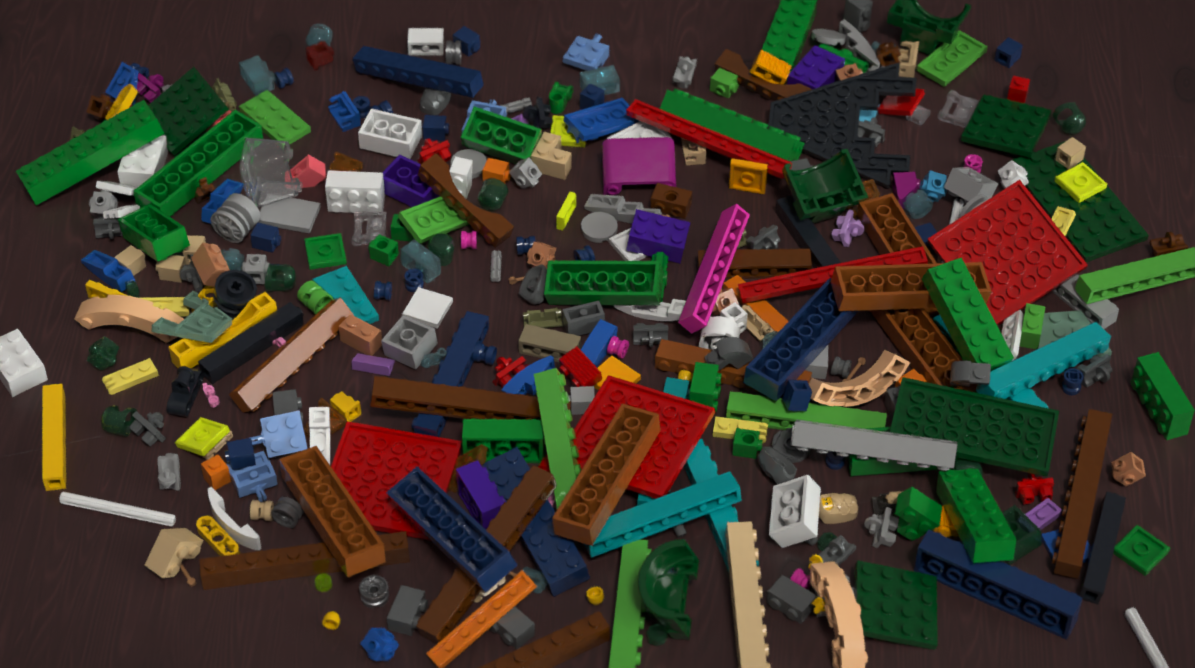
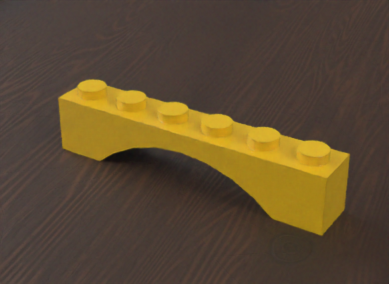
(189, 351)

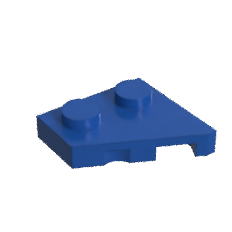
(124, 76)

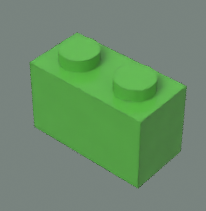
(1032, 326)

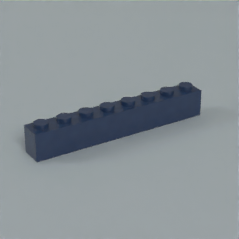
(418, 71)
(454, 367)

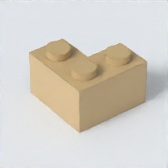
(551, 158)
(171, 549)

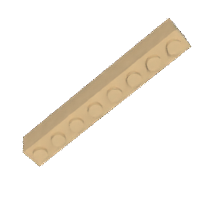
(746, 595)

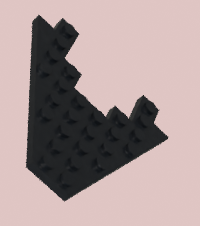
(830, 120)

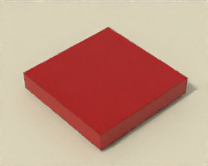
(901, 104)

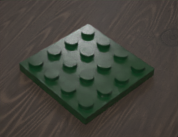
(187, 109)
(1006, 125)
(897, 604)

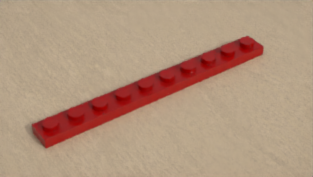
(705, 137)
(817, 277)

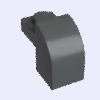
(730, 350)
(966, 373)

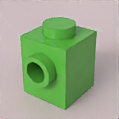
(724, 83)

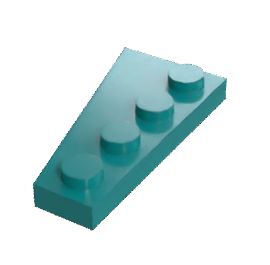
(343, 284)

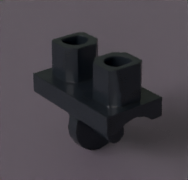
(539, 114)

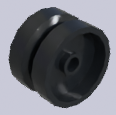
(233, 292)

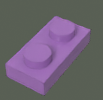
(1044, 513)

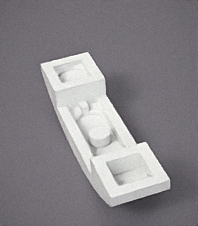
(660, 312)
(320, 430)
(245, 536)

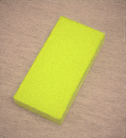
(566, 211)

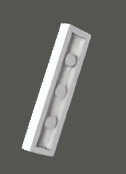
(1012, 331)

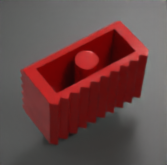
(579, 369)

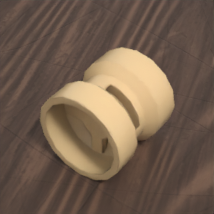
(261, 510)

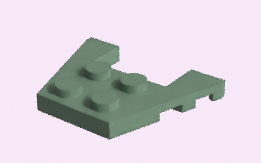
(1060, 324)
(201, 325)

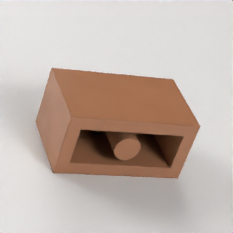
(209, 263)
(360, 335)

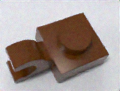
(204, 191)

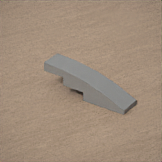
(858, 44)
(616, 207)

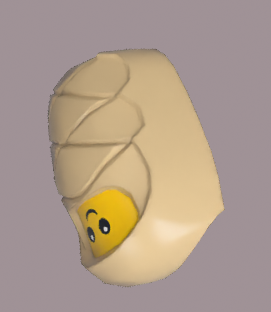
(837, 508)

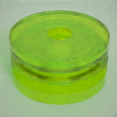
(323, 582)

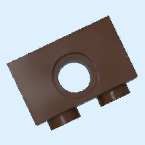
(671, 200)

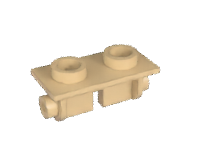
(756, 324)

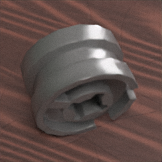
(453, 52)
(287, 512)
(369, 586)

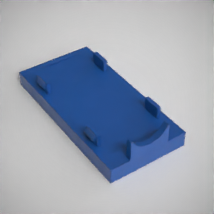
(599, 120)

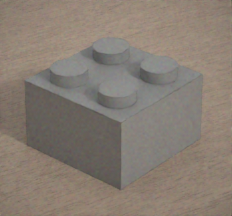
(969, 183)
(409, 341)

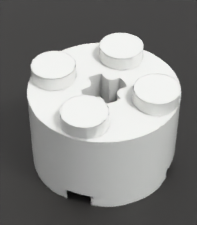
(717, 329)

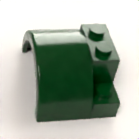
(922, 26)
(826, 188)
(667, 592)

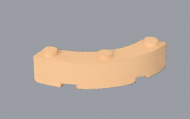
(126, 312)
(862, 388)
(842, 614)

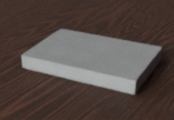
(291, 214)

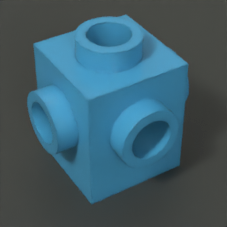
(933, 185)

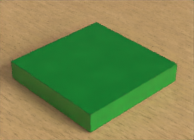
(325, 251)
(1141, 550)

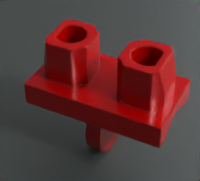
(431, 148)
(507, 370)
(1033, 487)

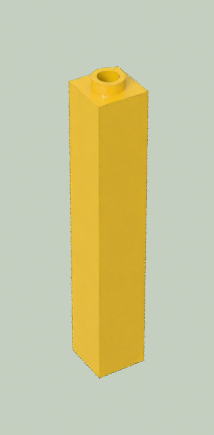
(54, 437)

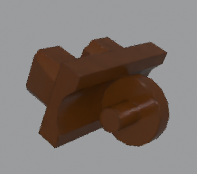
(1167, 244)

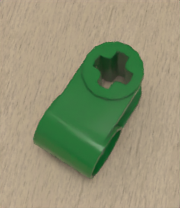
(559, 97)

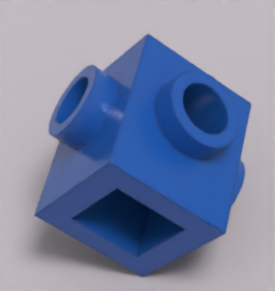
(379, 644)

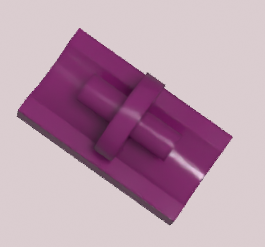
(153, 86)

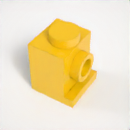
(346, 406)

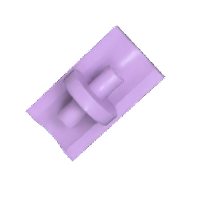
(849, 228)

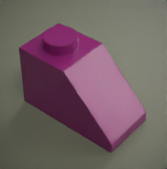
(904, 184)

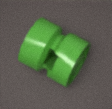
(313, 296)

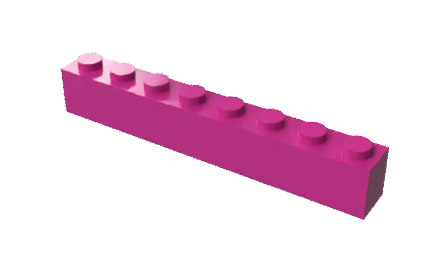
(713, 269)

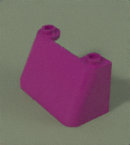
(637, 162)

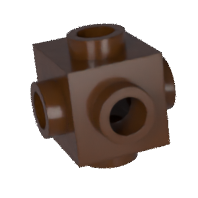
(888, 54)
(99, 106)

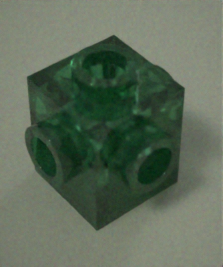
(103, 353)

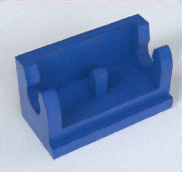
(344, 112)

